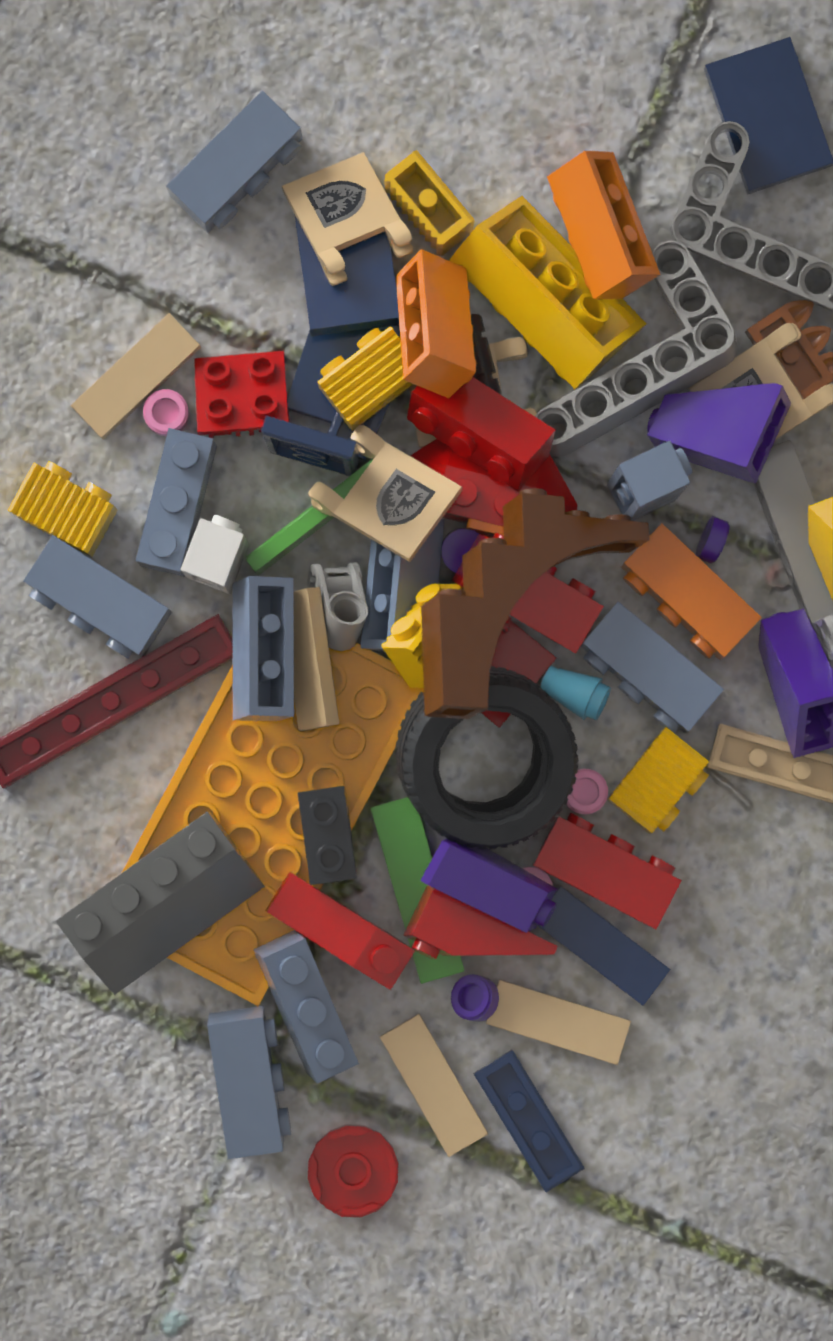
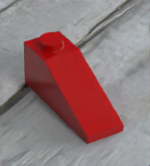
(457, 929)
(340, 930)

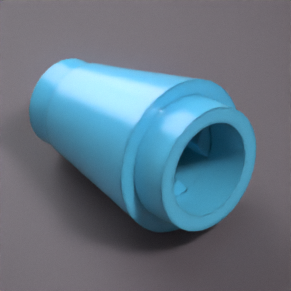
(576, 691)

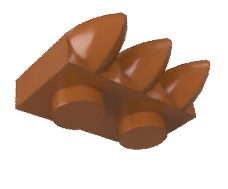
(801, 358)

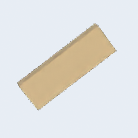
(135, 376)
(312, 664)
(771, 763)
(559, 1022)
(433, 1085)

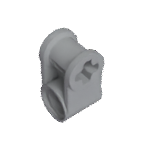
(342, 603)

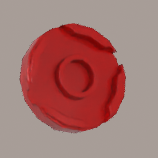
(353, 1170)

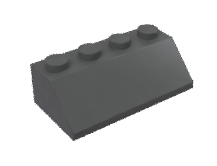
(160, 903)

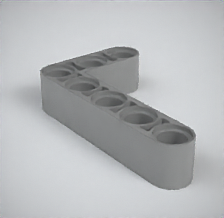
(757, 244)
(650, 364)
(785, 502)

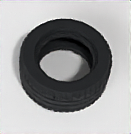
(524, 808)

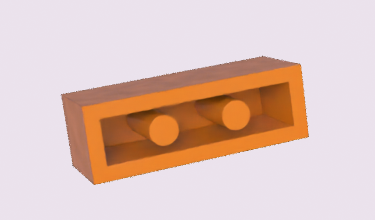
(603, 225)
(435, 324)
(689, 593)

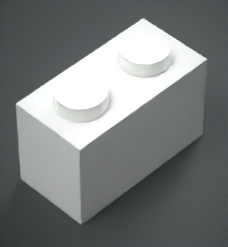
(215, 553)

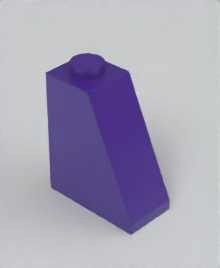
(723, 427)
(799, 680)
(491, 885)

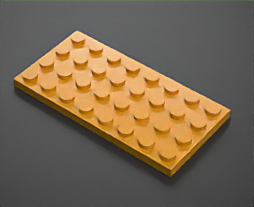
(251, 785)

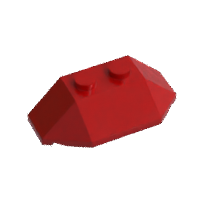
(481, 494)

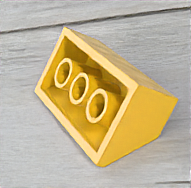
(542, 291)

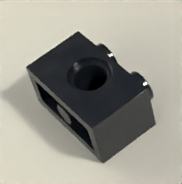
(327, 835)

